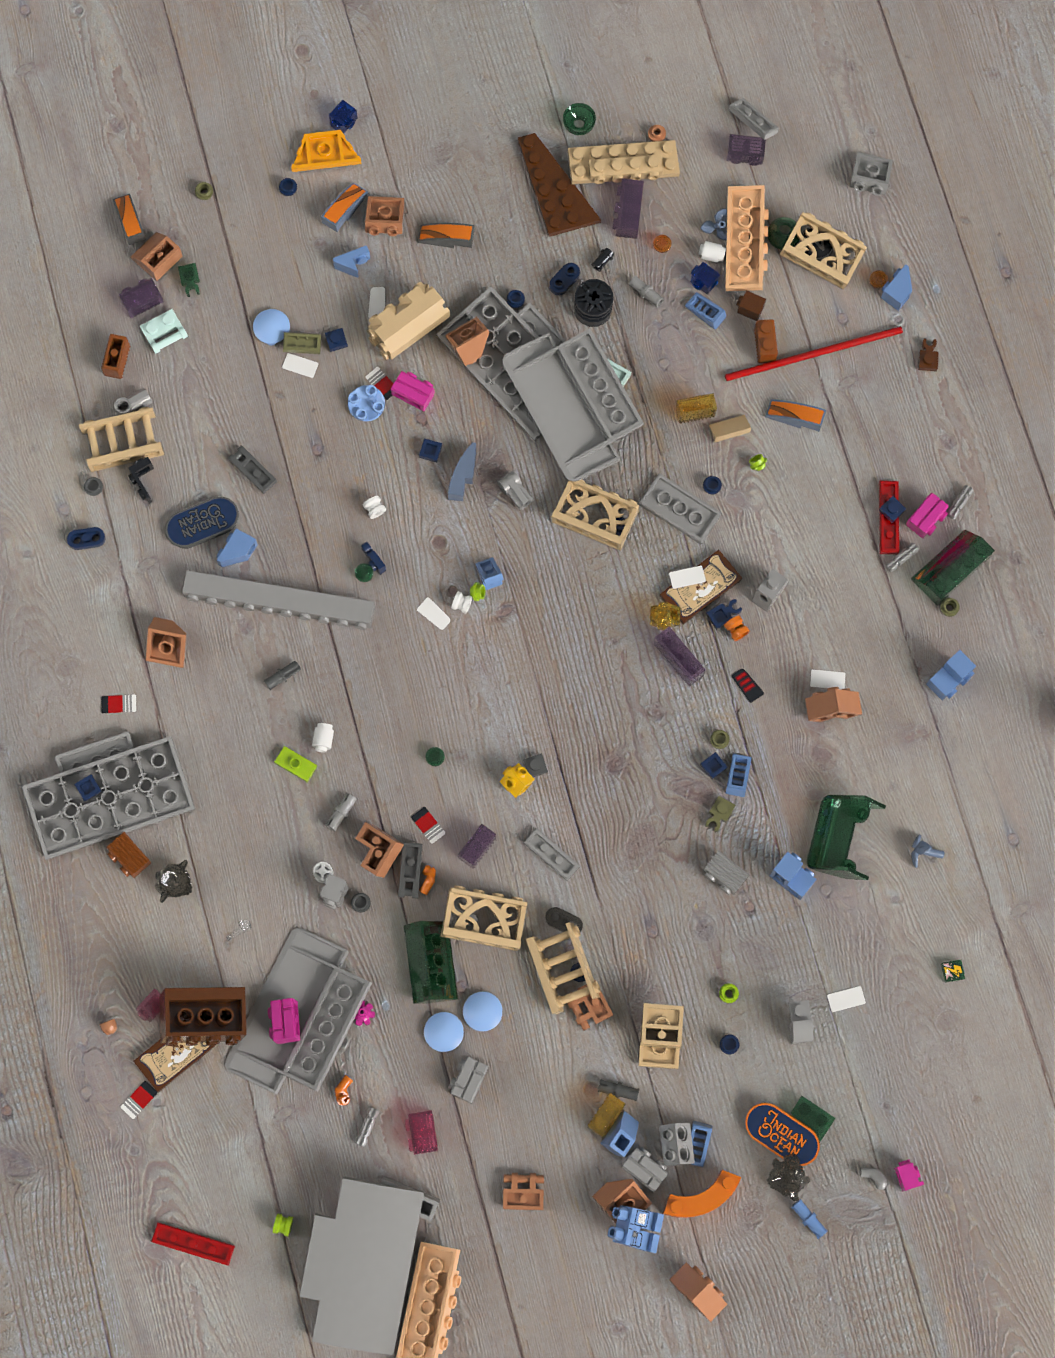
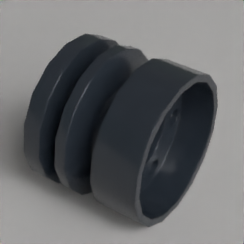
(593, 312)

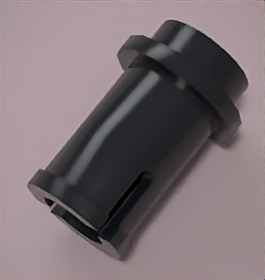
(603, 259)

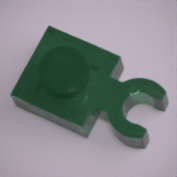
(189, 276)

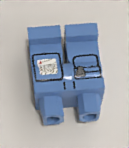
(628, 1228)

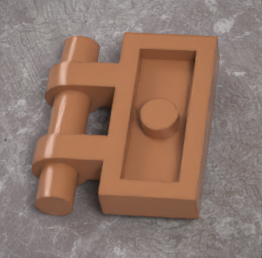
(598, 1009)
(523, 1198)

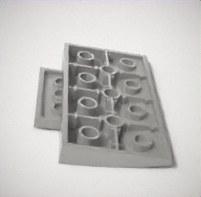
(506, 332)
(136, 787)
(362, 1265)

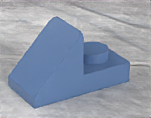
(348, 261)
(489, 573)

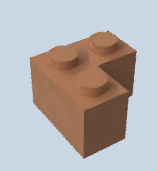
(833, 704)
(382, 849)
(699, 1291)

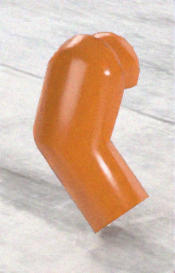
(429, 881)
(341, 1091)

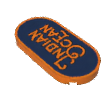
(782, 1132)

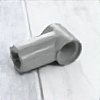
(133, 402)
(513, 487)

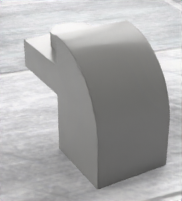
(801, 1023)

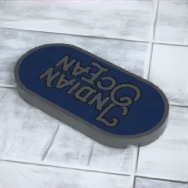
(202, 522)

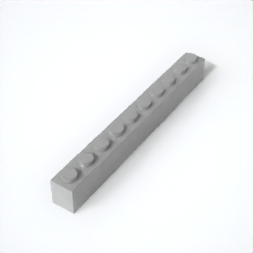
(278, 599)

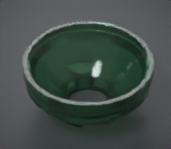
(582, 112)
(778, 238)

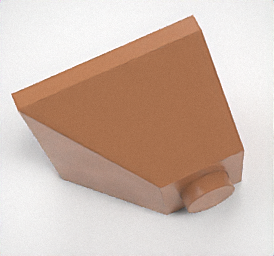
(469, 340)
(166, 643)
(621, 1193)

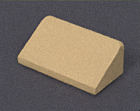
(730, 428)

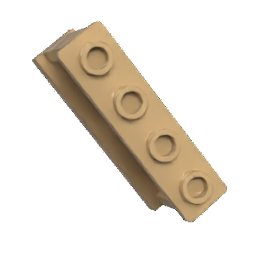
(820, 268)
(593, 531)
(459, 930)

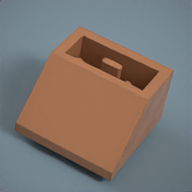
(157, 255)

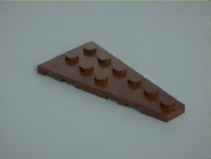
(559, 200)

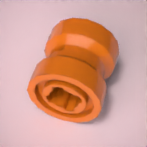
(736, 628)

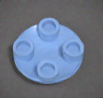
(270, 326)
(366, 403)
(482, 1011)
(443, 1032)

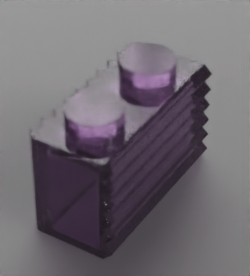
(746, 149)
(140, 297)
(477, 846)

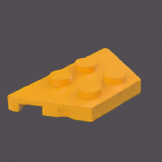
(324, 151)

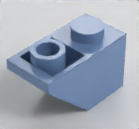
(899, 289)
(237, 550)
(621, 1134)

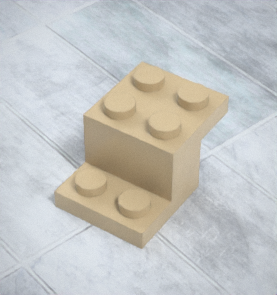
(661, 1036)

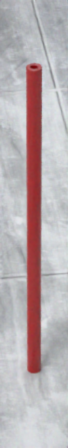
(814, 353)

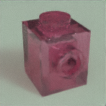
(149, 1006)

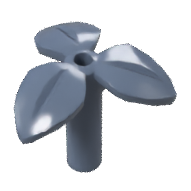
(720, 218)
(922, 847)

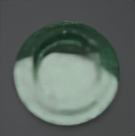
(364, 572)
(435, 756)

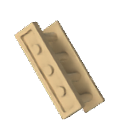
(117, 457)
(550, 983)

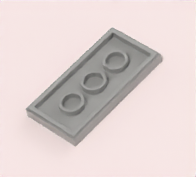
(680, 508)

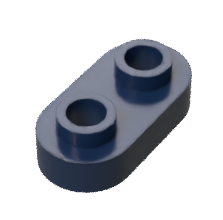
(564, 277)
(86, 536)

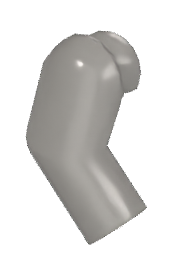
(878, 1177)

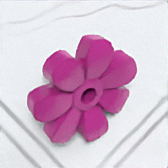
(366, 1015)

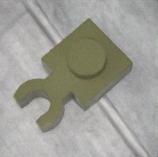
(721, 811)

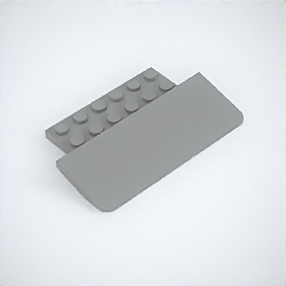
(573, 400)
(326, 1008)

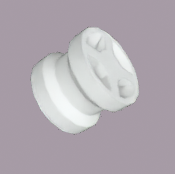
(374, 507)
(461, 602)
(322, 868)

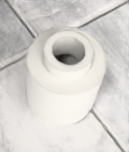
(712, 252)
(322, 737)

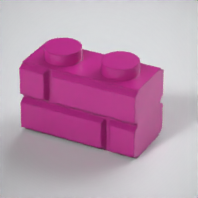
(412, 390)
(927, 515)
(284, 1021)

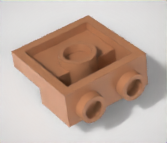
(384, 215)

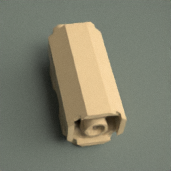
(408, 321)

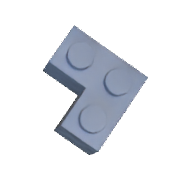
(955, 672)
(792, 875)

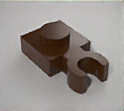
(927, 357)

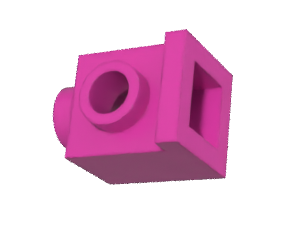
(908, 1175)

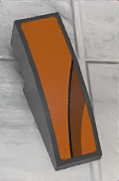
(129, 219)
(447, 234)

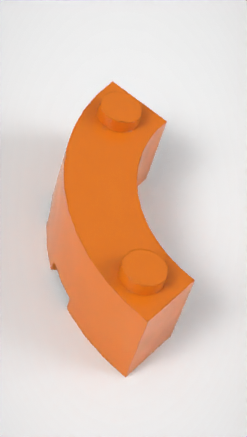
(704, 1202)

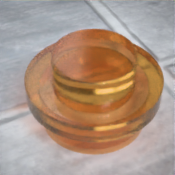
(662, 243)
(878, 279)

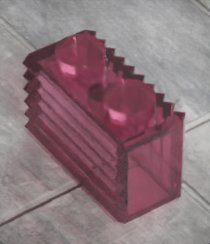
(422, 1133)

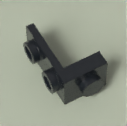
(140, 468)

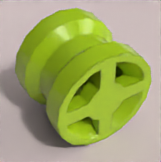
(283, 1225)

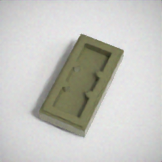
(302, 343)

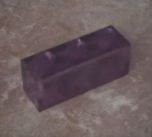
(628, 208)
(679, 656)

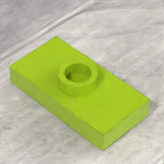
(295, 764)

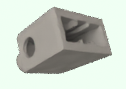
(771, 589)

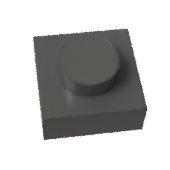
(535, 765)

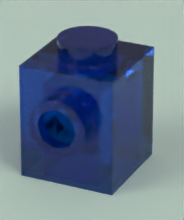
(343, 117)
(704, 278)

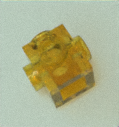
(664, 615)

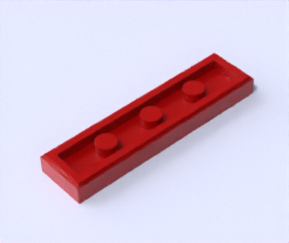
(888, 531)
(193, 1244)

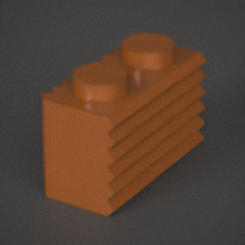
(766, 341)
(115, 356)
(128, 854)

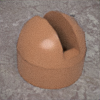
(109, 1027)

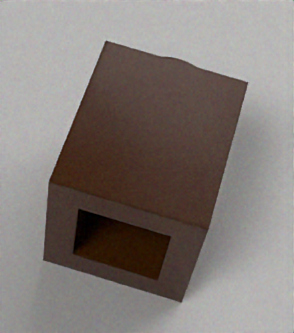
(751, 305)

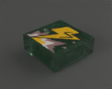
(953, 971)

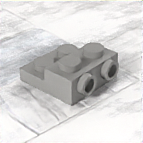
(871, 174)

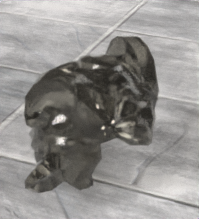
(173, 881)
(788, 1176)

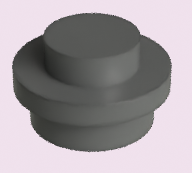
(93, 486)
(360, 902)

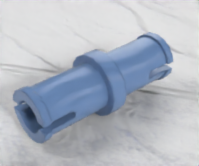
(809, 1219)

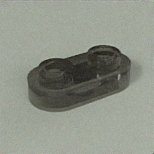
(564, 917)

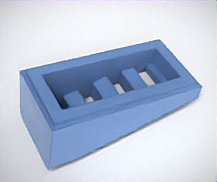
(714, 319)
(737, 787)
(705, 1127)

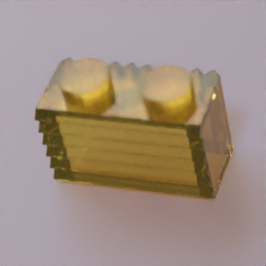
(696, 408)
(606, 1115)

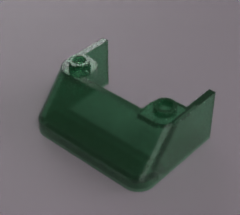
(835, 832)

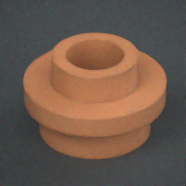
(653, 137)

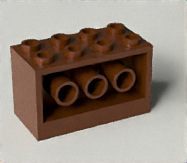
(205, 1003)

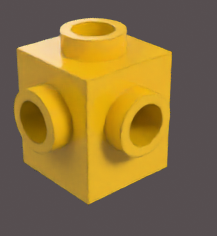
(516, 780)

